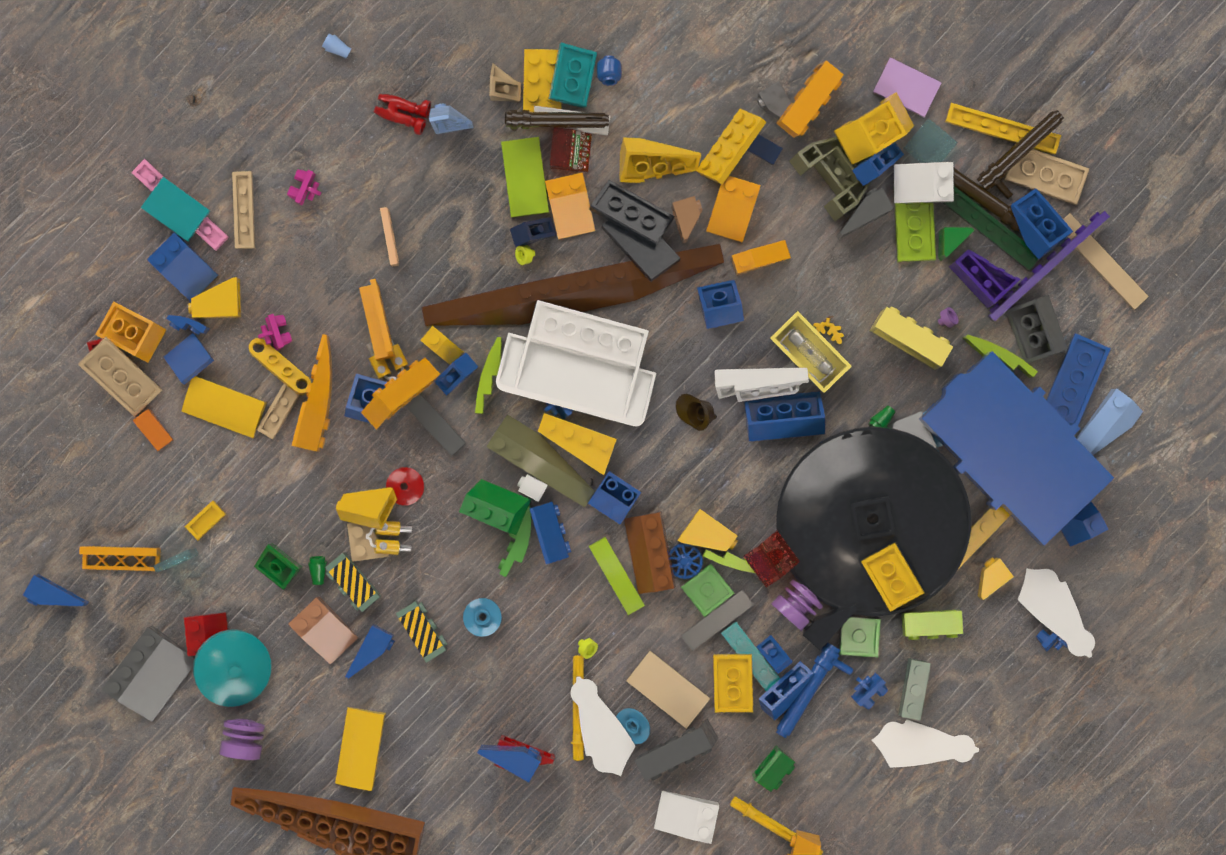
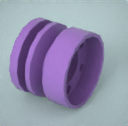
(797, 604)
(242, 743)

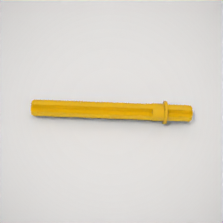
(577, 739)
(754, 814)

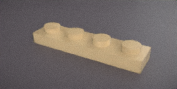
(243, 210)

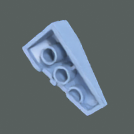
(447, 119)
(1109, 421)

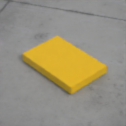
(892, 576)
(733, 682)

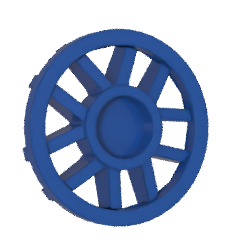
(685, 560)

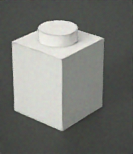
(532, 487)

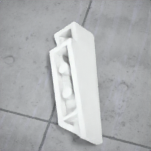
(759, 383)

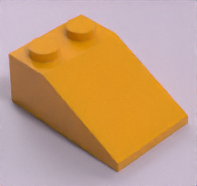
(570, 206)
(733, 208)
(131, 332)

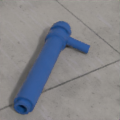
(823, 664)

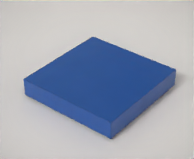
(188, 358)

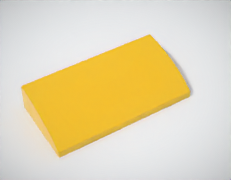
(223, 406)
(360, 748)

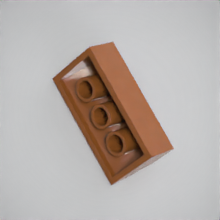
(650, 553)

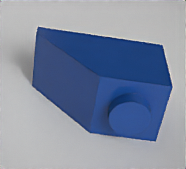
(456, 373)

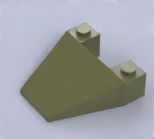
(836, 170)

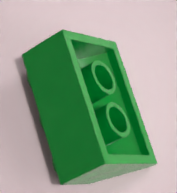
(495, 506)

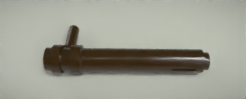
(527, 119)
(997, 170)
(985, 199)

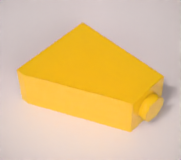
(218, 302)
(367, 507)
(708, 533)

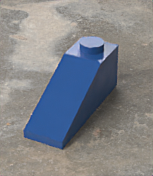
(877, 163)
(45, 592)
(374, 645)
(785, 691)

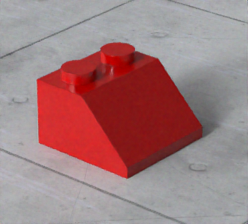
(201, 627)

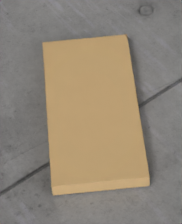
(1049, 176)
(120, 376)
(668, 689)

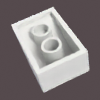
(923, 182)
(687, 816)

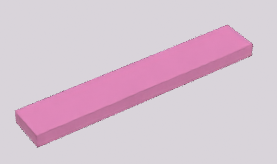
(207, 231)

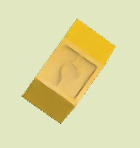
(875, 129)

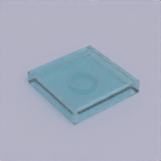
(930, 143)
(176, 560)

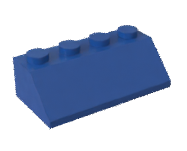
(785, 416)

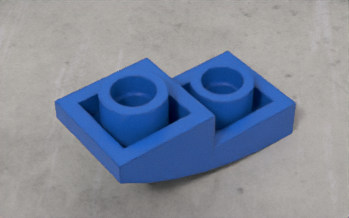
(182, 322)

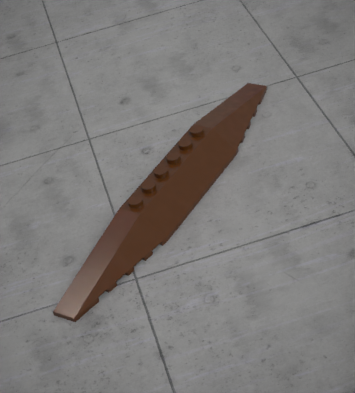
(575, 291)

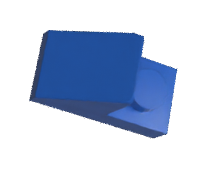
(774, 654)

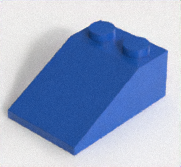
(1039, 223)
(182, 267)
(515, 759)

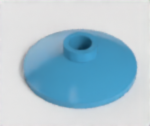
(482, 627)
(634, 724)

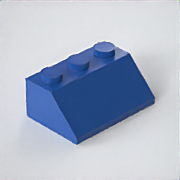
(550, 532)

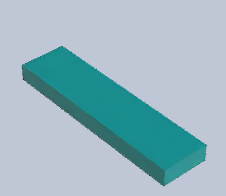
(743, 645)

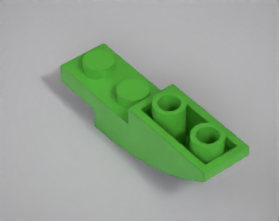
(518, 548)

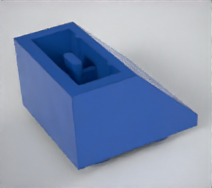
(614, 497)

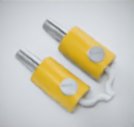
(381, 367)
(389, 546)

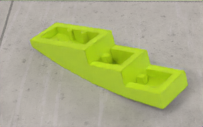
(1008, 358)
(490, 369)
(729, 560)
(616, 575)

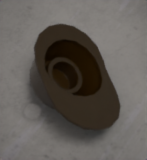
(695, 411)

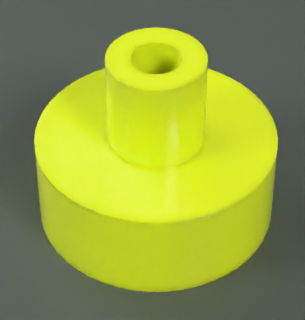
(524, 254)
(587, 648)

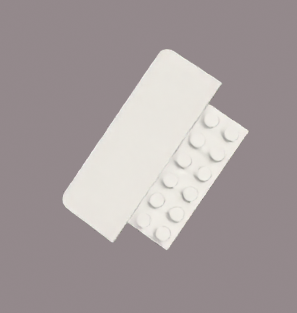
(579, 364)

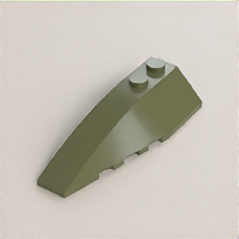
(538, 458)

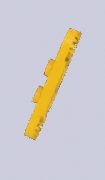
(279, 366)

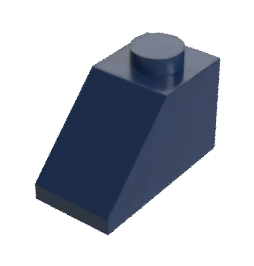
(533, 231)

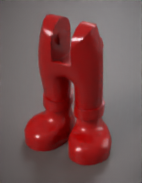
(397, 103)

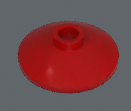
(414, 482)

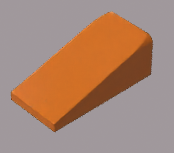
(153, 429)

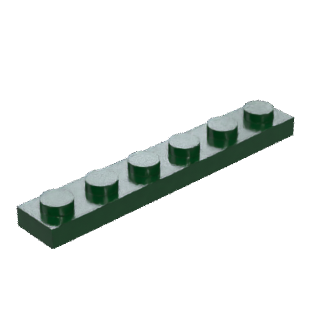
(992, 229)

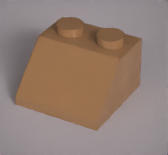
(686, 216)

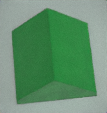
(950, 238)
(277, 566)

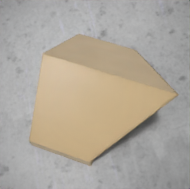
(503, 86)

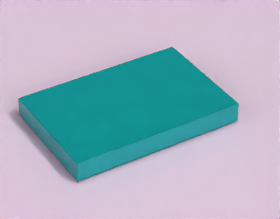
(572, 75)
(175, 209)

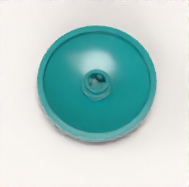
(232, 668)

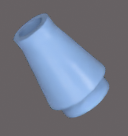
(336, 46)

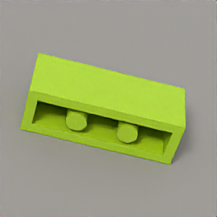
(932, 624)

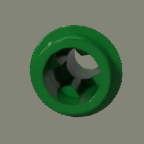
(882, 418)
(317, 569)

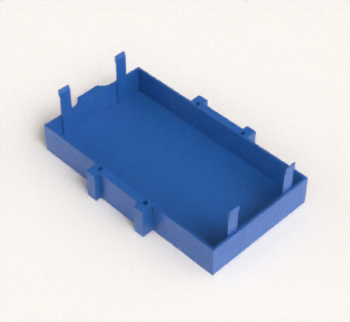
(1015, 448)

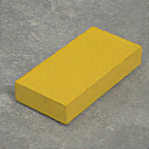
(205, 520)

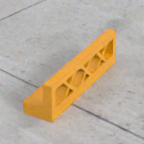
(377, 321)
(127, 551)

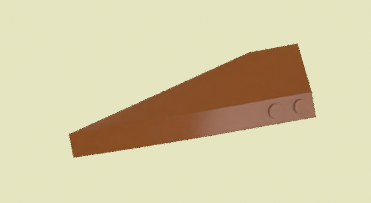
(334, 824)

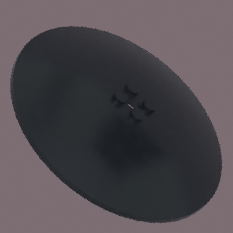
(880, 473)

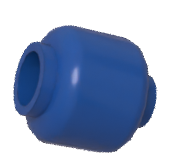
(609, 70)

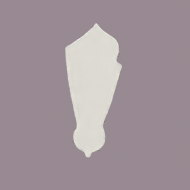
(1055, 608)
(601, 731)
(919, 745)

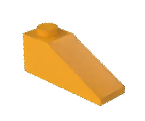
(760, 257)

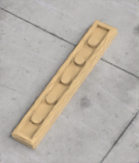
(1107, 267)

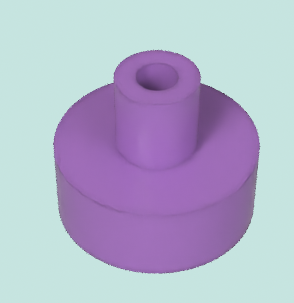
(948, 317)

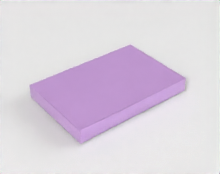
(912, 86)

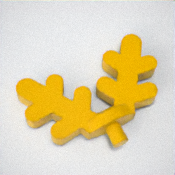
(833, 329)

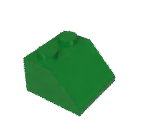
(773, 769)

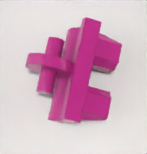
(306, 178)
(273, 323)

